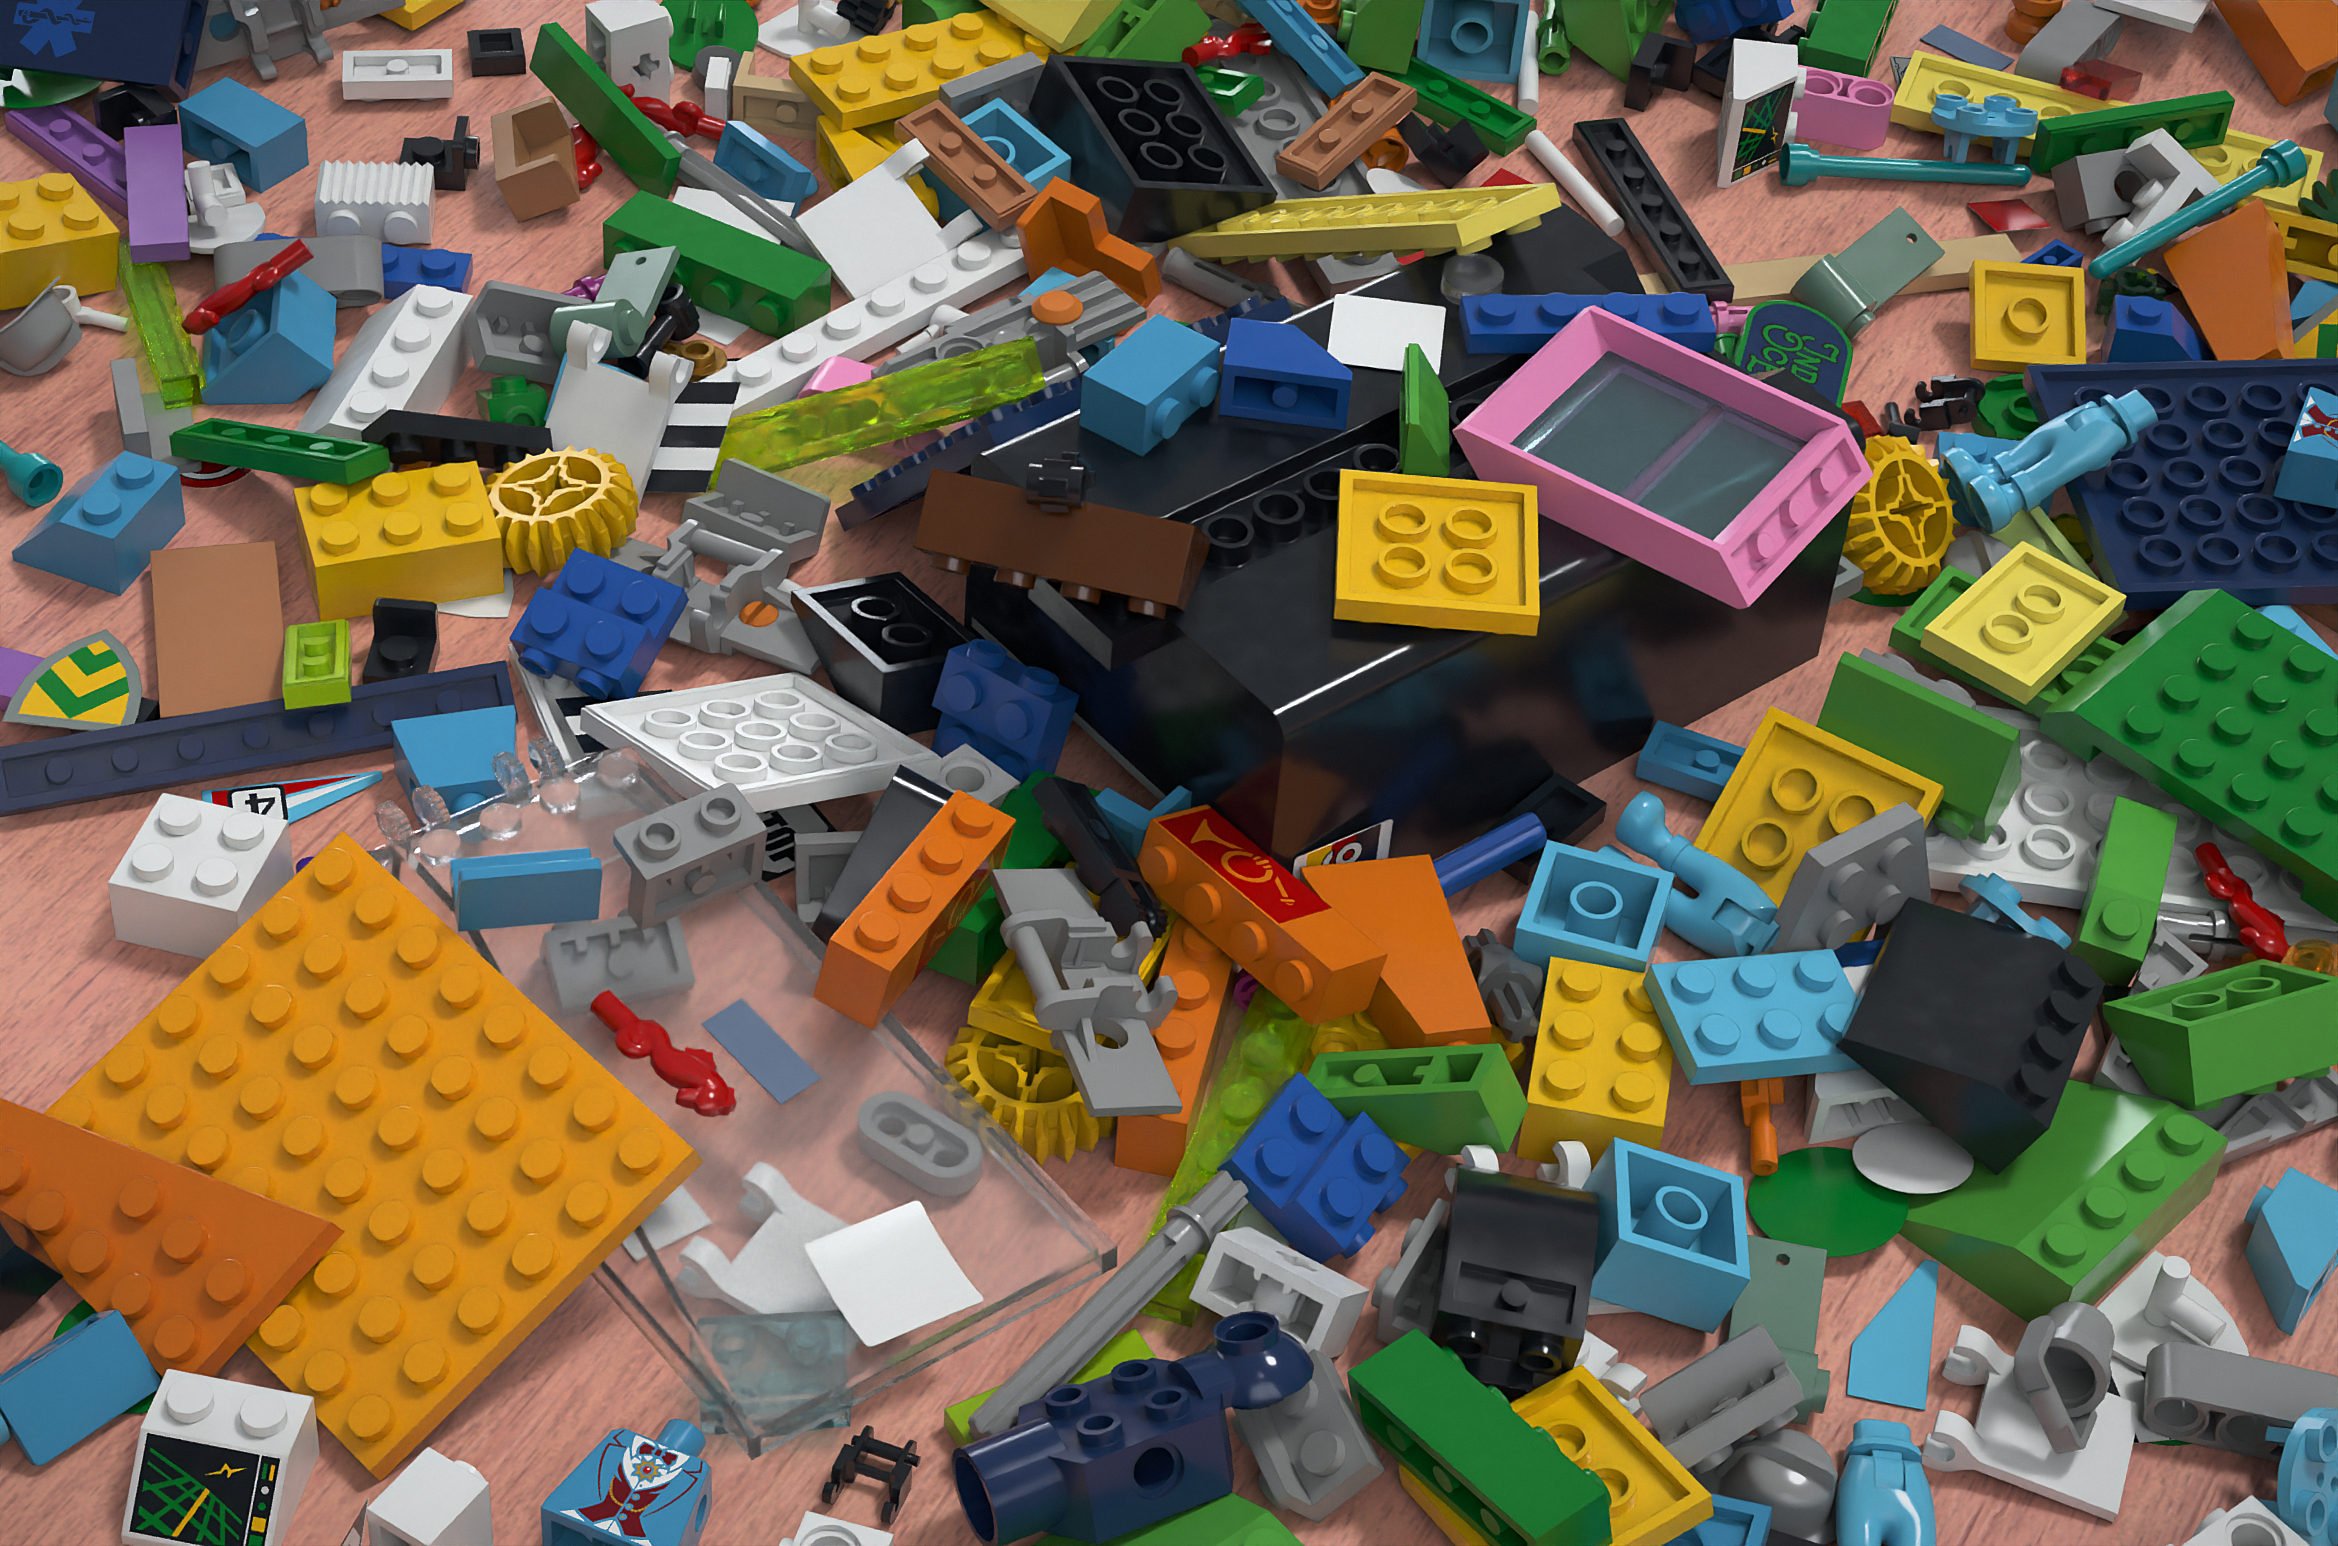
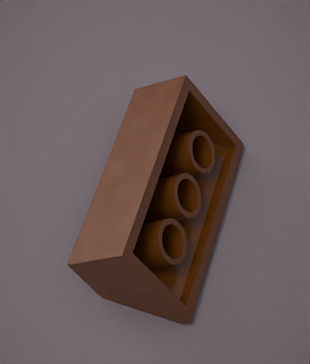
(1085, 550)

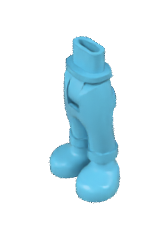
(2045, 458)
(1731, 911)
(1884, 1489)

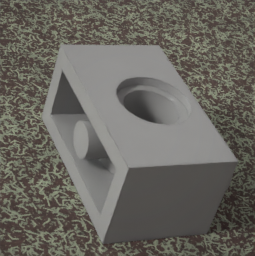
(2088, 193)

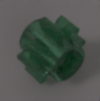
(2127, 282)

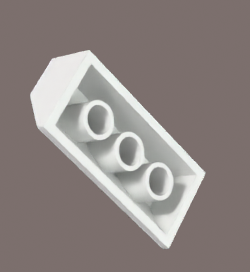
(397, 361)

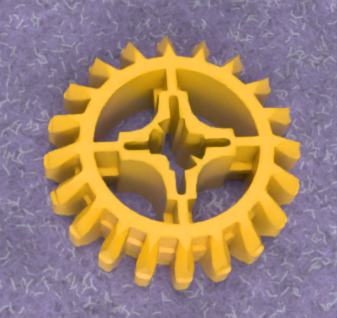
(561, 504)
(1900, 518)
(1026, 1093)

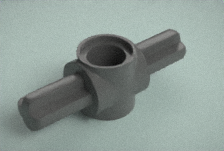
(1506, 984)

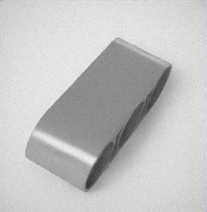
(2070, 37)
(342, 265)
(2228, 1397)

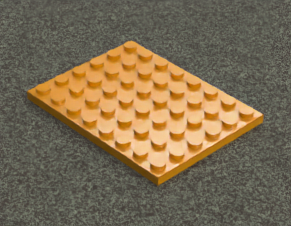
(416, 1103)

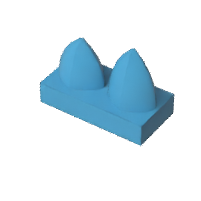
(763, 166)

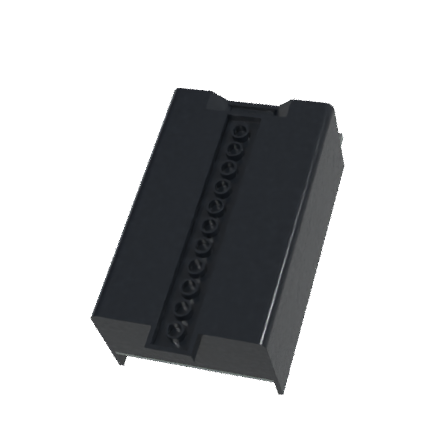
(1340, 724)

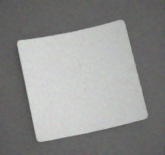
(891, 1274)

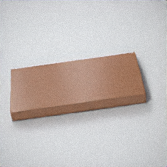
(217, 626)

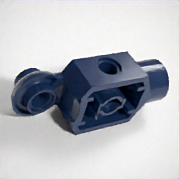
(1127, 1443)

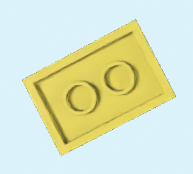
(2023, 622)

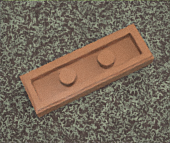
(1346, 131)
(968, 165)

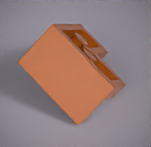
(1070, 233)

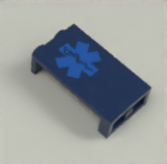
(105, 41)

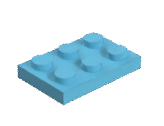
(1754, 1014)

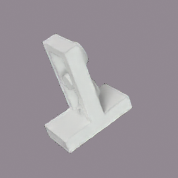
(2173, 185)

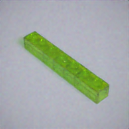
(160, 330)

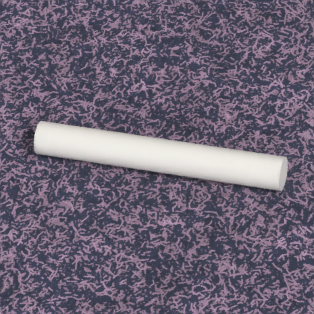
(1529, 71)
(1574, 183)

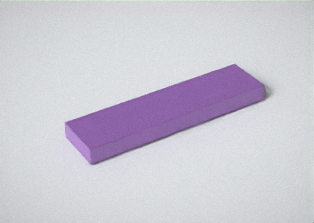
(76, 149)
(156, 194)

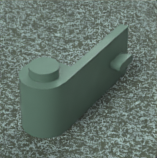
(1868, 272)
(623, 302)
(1788, 1306)

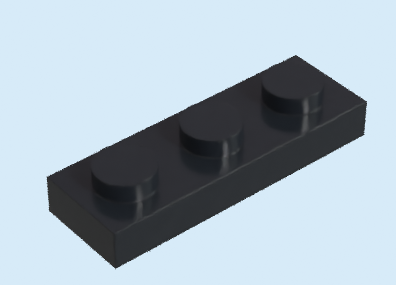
(452, 439)

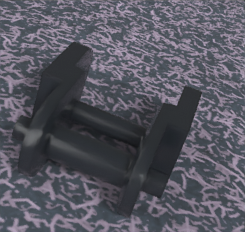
(1948, 403)
(850, 1464)

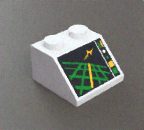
(1757, 109)
(219, 1464)

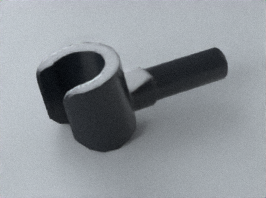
(1896, 427)

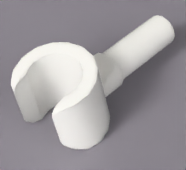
(87, 315)
(942, 316)

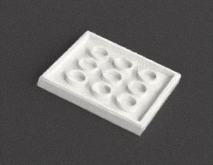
(768, 735)

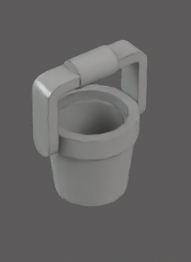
(2066, 1371)

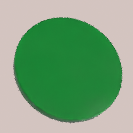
(708, 24)

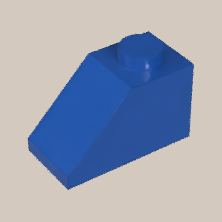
(2150, 332)
(1282, 377)

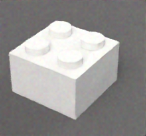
(197, 875)

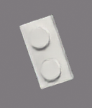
(397, 74)

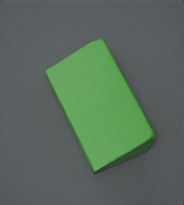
(1422, 417)

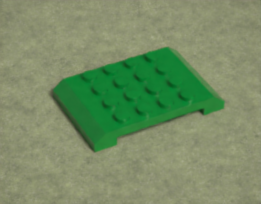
(2227, 723)

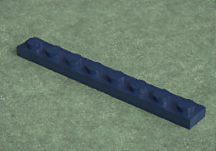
(234, 740)

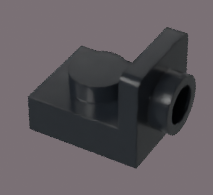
(1657, 65)
(131, 107)
(1443, 153)
(449, 157)
(403, 640)

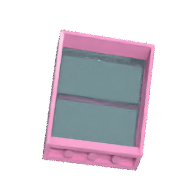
(1666, 455)

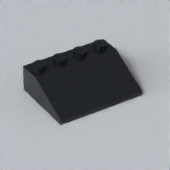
(1148, 145)
(1973, 1026)

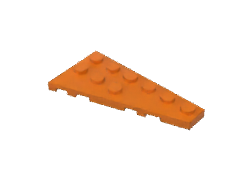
(160, 1242)

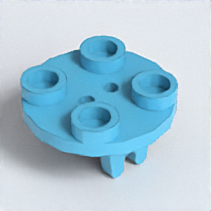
(1994, 118)
(1997, 902)
(2308, 1476)

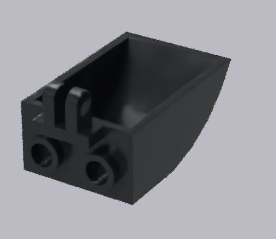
(1515, 1277)

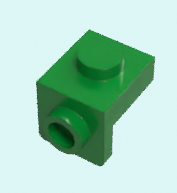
(513, 401)

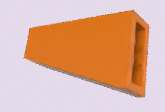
(2288, 42)
(2238, 285)
(1426, 981)

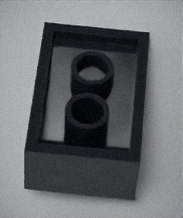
(881, 645)

